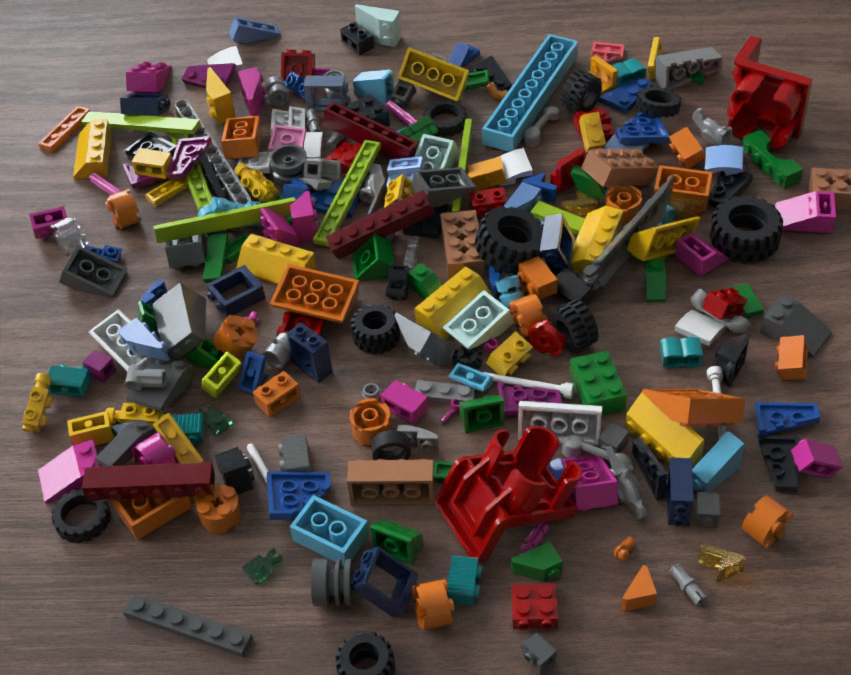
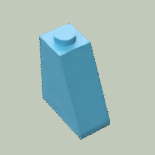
(377, 83)
(718, 463)

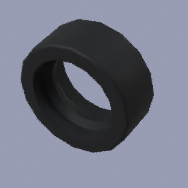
(388, 439)

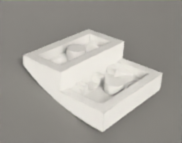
(227, 55)
(292, 118)
(515, 166)
(700, 326)

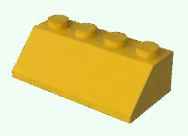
(433, 74)
(93, 149)
(595, 234)
(660, 239)
(269, 258)
(449, 301)
(661, 434)

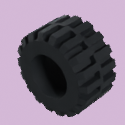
(581, 91)
(576, 324)
(375, 329)
(363, 647)

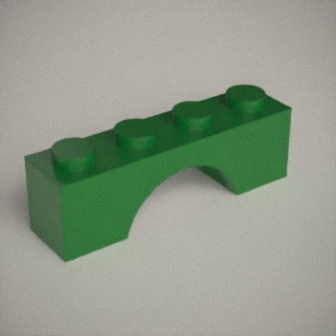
(782, 171)

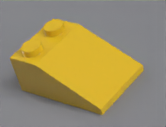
(218, 98)

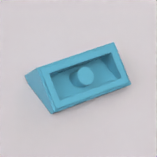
(471, 377)

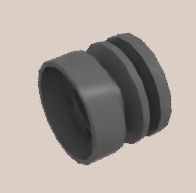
(332, 582)

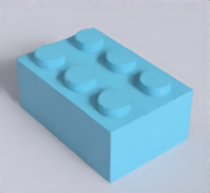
(329, 530)

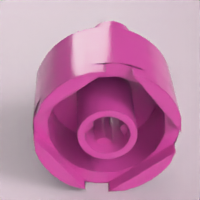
(154, 451)

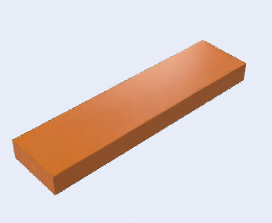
(63, 129)

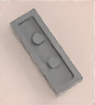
(445, 392)

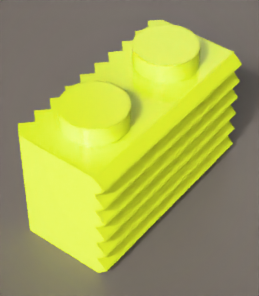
(221, 375)

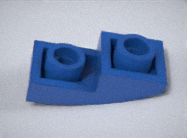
(296, 83)
(108, 252)
(494, 276)
(155, 291)

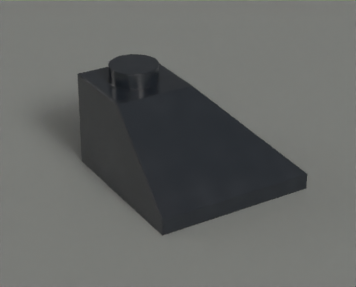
(732, 357)

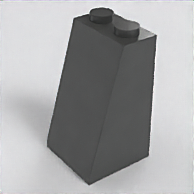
(180, 320)

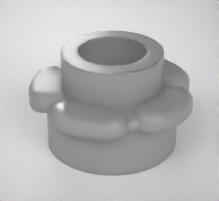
(371, 390)

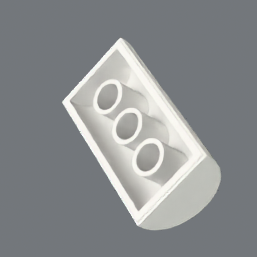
(109, 338)
(561, 419)

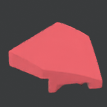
(608, 51)

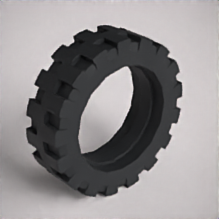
(648, 99)
(447, 107)
(83, 532)

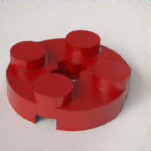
(546, 338)

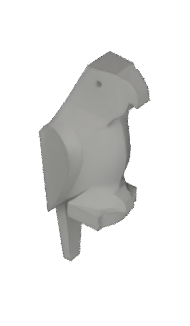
(712, 130)
(373, 187)
(628, 487)

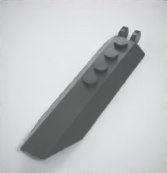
(616, 253)

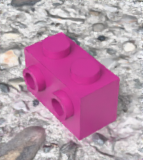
(42, 220)
(405, 402)
(816, 458)

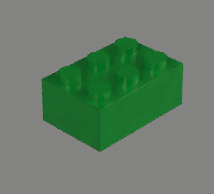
(598, 382)

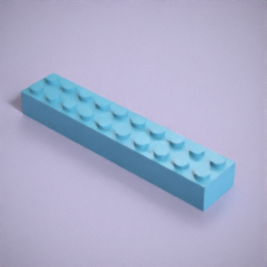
(530, 93)

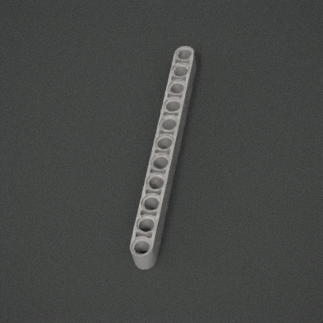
(229, 180)

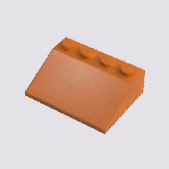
(316, 293)
(698, 406)

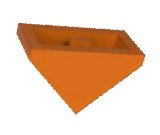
(640, 592)

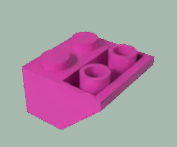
(304, 218)
(277, 228)
(698, 254)

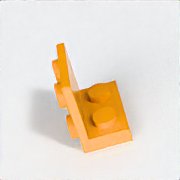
(605, 72)
(487, 173)

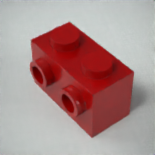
(487, 200)
(724, 303)

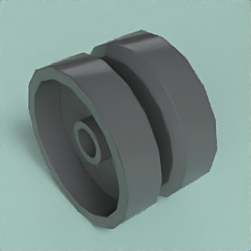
(287, 163)

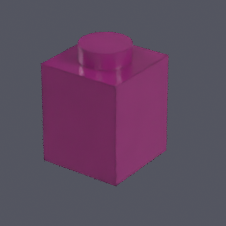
(99, 365)

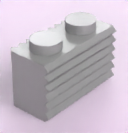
(294, 453)

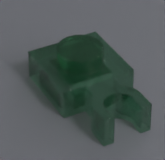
(216, 421)
(260, 567)

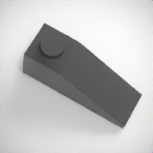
(120, 448)

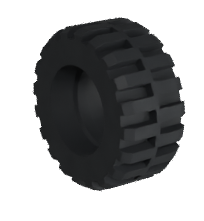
(749, 213)
(507, 224)

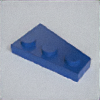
(625, 96)
(779, 417)

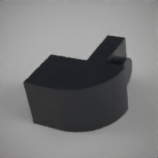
(397, 282)

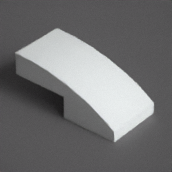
(313, 144)

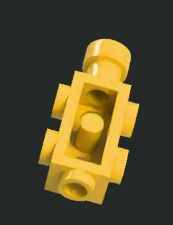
(256, 183)
(37, 405)
(132, 412)

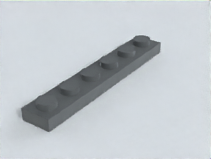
(188, 625)

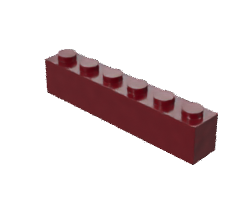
(362, 128)
(381, 223)
(148, 481)

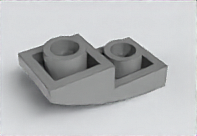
(317, 184)
(425, 439)

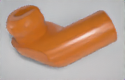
(499, 95)
(622, 550)

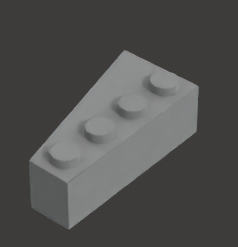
(674, 67)

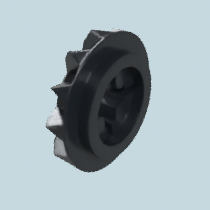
(475, 357)

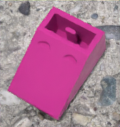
(147, 77)
(809, 212)

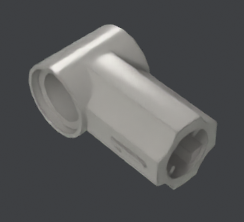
(140, 377)

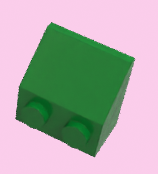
(373, 259)
(482, 413)
(397, 540)

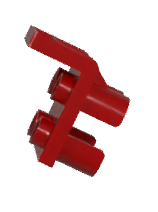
(766, 98)
(506, 490)

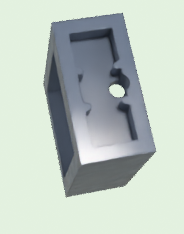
(320, 104)

